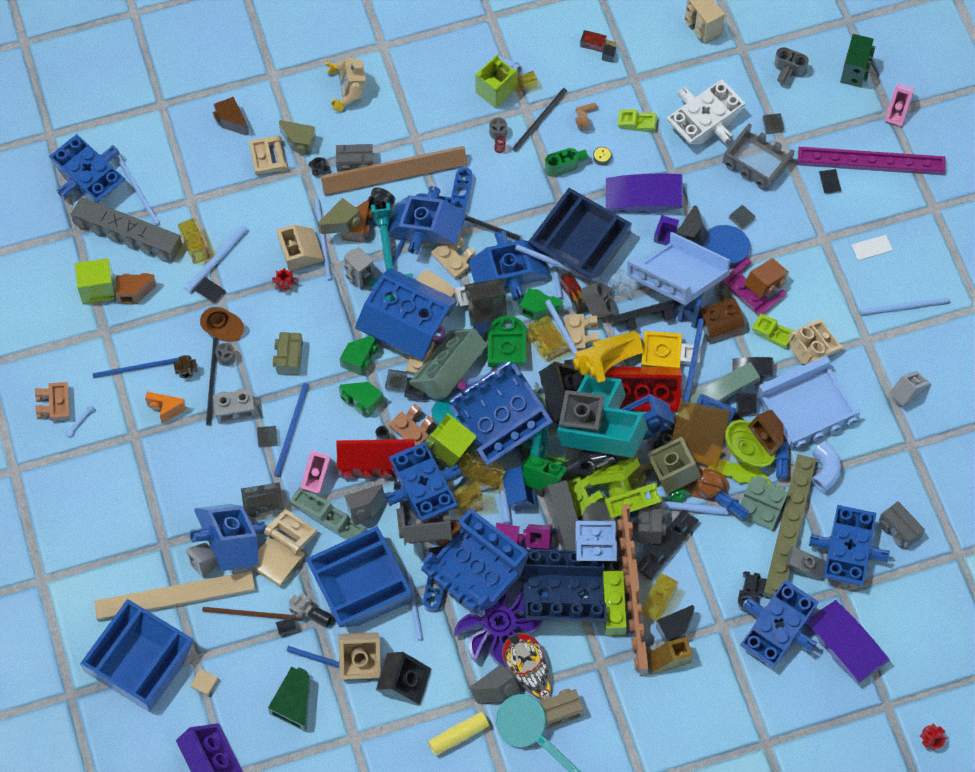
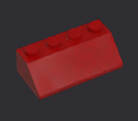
(642, 381)
(368, 457)

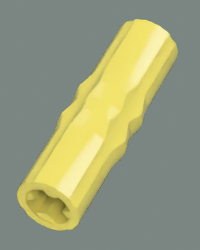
(460, 732)

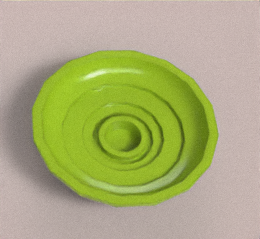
(746, 446)

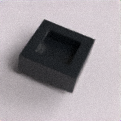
(412, 392)
(746, 402)

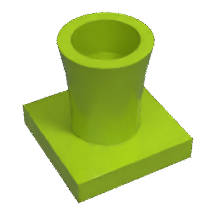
(615, 476)

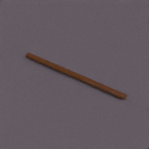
(249, 613)

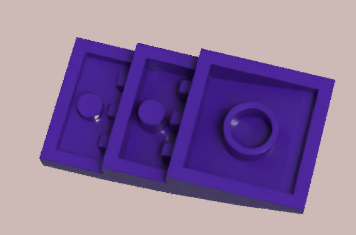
(644, 192)
(847, 641)

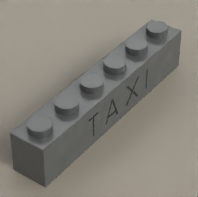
(126, 229)

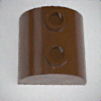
(722, 320)

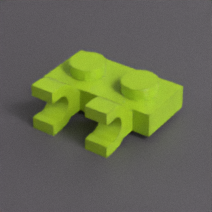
(580, 495)

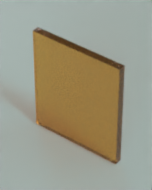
(702, 431)

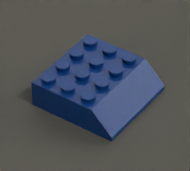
(360, 579)
(137, 655)

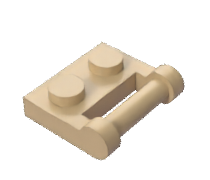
(262, 157)
(293, 527)

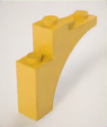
(606, 354)

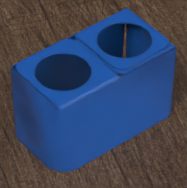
(516, 492)

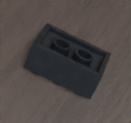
(555, 383)

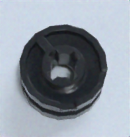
(380, 197)

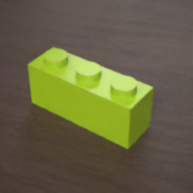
(615, 603)

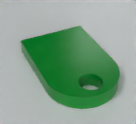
(507, 342)

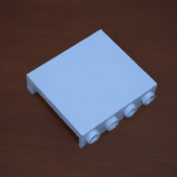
(680, 269)
(808, 403)

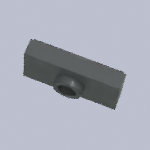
(805, 563)

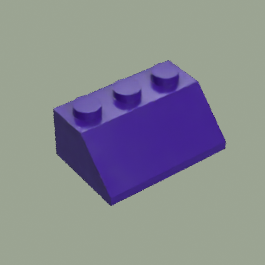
(207, 750)

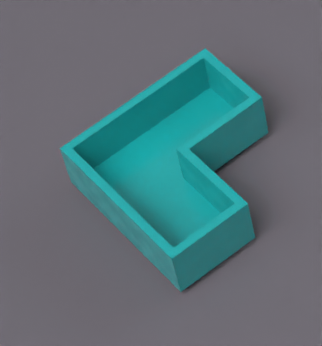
(620, 429)

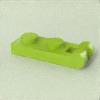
(635, 498)

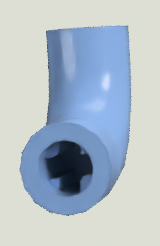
(830, 467)

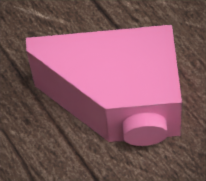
(899, 104)
(315, 471)

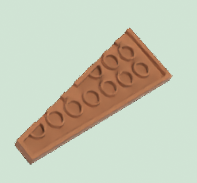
(631, 587)

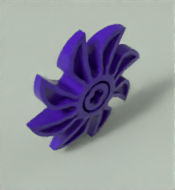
(493, 633)

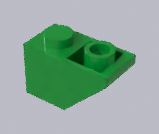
(534, 305)
(358, 354)
(362, 396)
(540, 472)

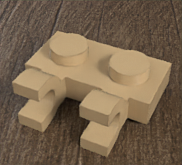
(450, 259)
(576, 325)

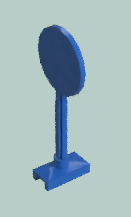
(727, 242)

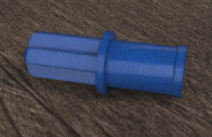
(782, 461)
(732, 505)

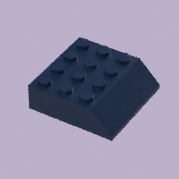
(581, 234)

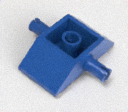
(86, 169)
(426, 220)
(509, 264)
(422, 483)
(851, 530)
(229, 535)
(793, 609)

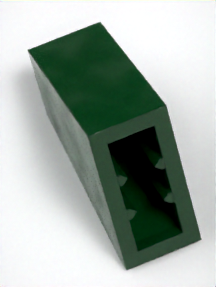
(292, 699)

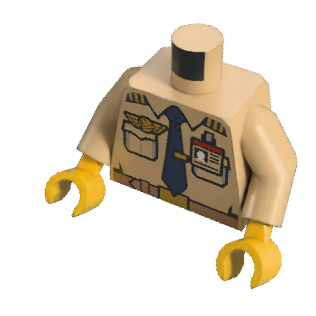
(351, 81)

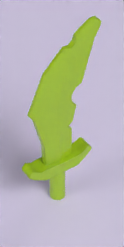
(739, 472)

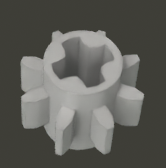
(300, 605)

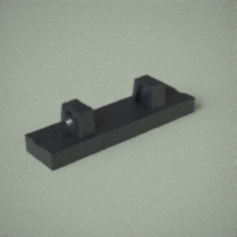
(629, 317)
(661, 553)

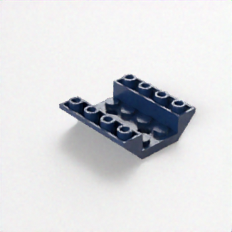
(562, 579)

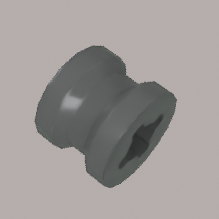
(497, 124)
(225, 349)

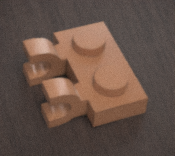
(58, 401)
(406, 428)

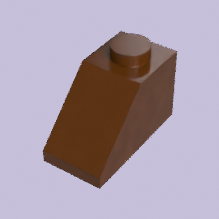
(230, 116)
(768, 431)

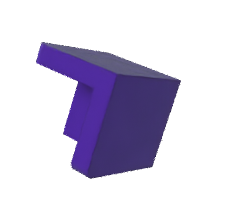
(664, 228)

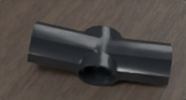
(596, 460)

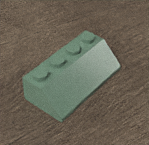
(449, 363)

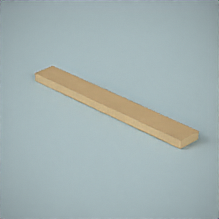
(178, 594)

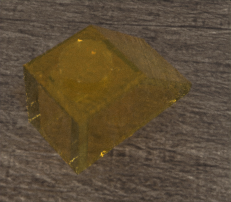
(469, 497)
(659, 597)

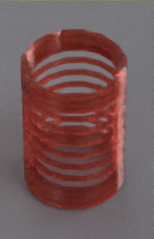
(500, 149)

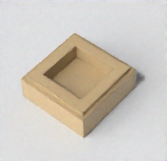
(204, 682)

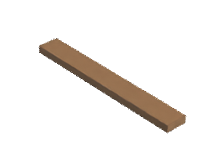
(393, 170)

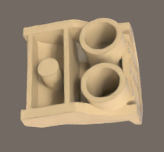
(813, 342)

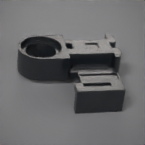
(754, 584)

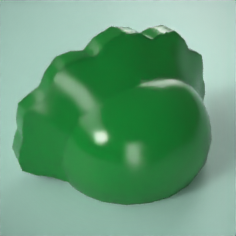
(678, 495)

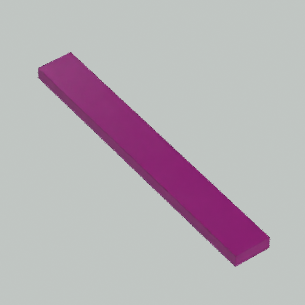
(871, 160)

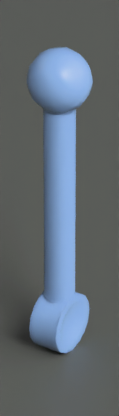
(69, 432)

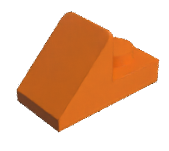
(169, 405)

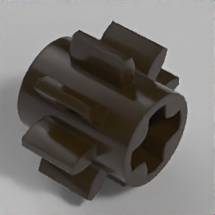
(185, 366)

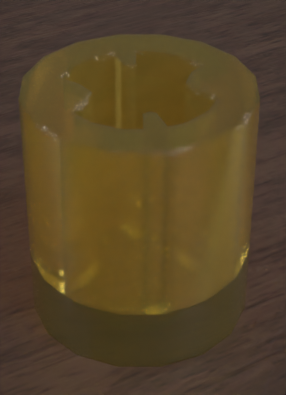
(527, 81)

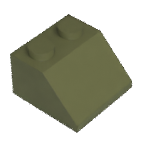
(674, 465)

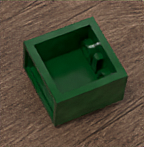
(858, 60)

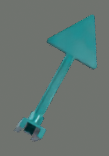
(381, 219)

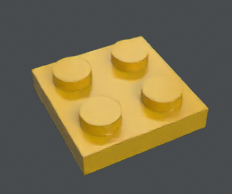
(661, 349)

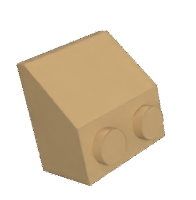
(359, 655)

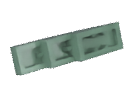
(729, 384)
(325, 514)

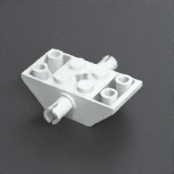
(706, 113)

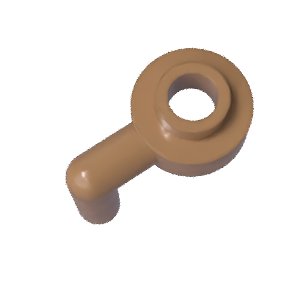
(582, 119)

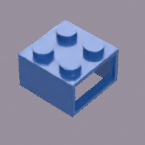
(658, 418)

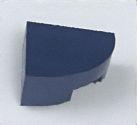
(482, 327)

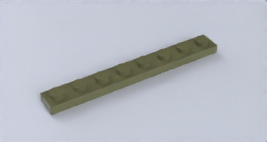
(790, 523)

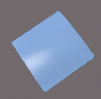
(595, 541)

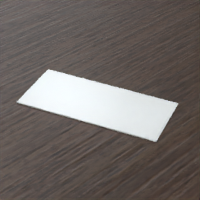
(872, 247)

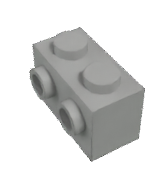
(358, 267)
(234, 405)

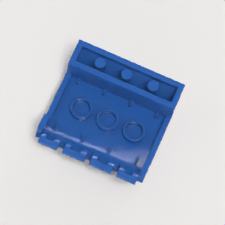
(500, 412)
(477, 563)

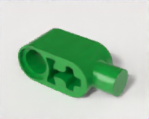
(565, 161)

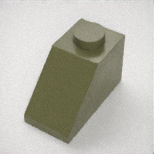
(298, 136)
(340, 218)

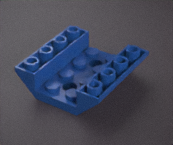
(399, 321)

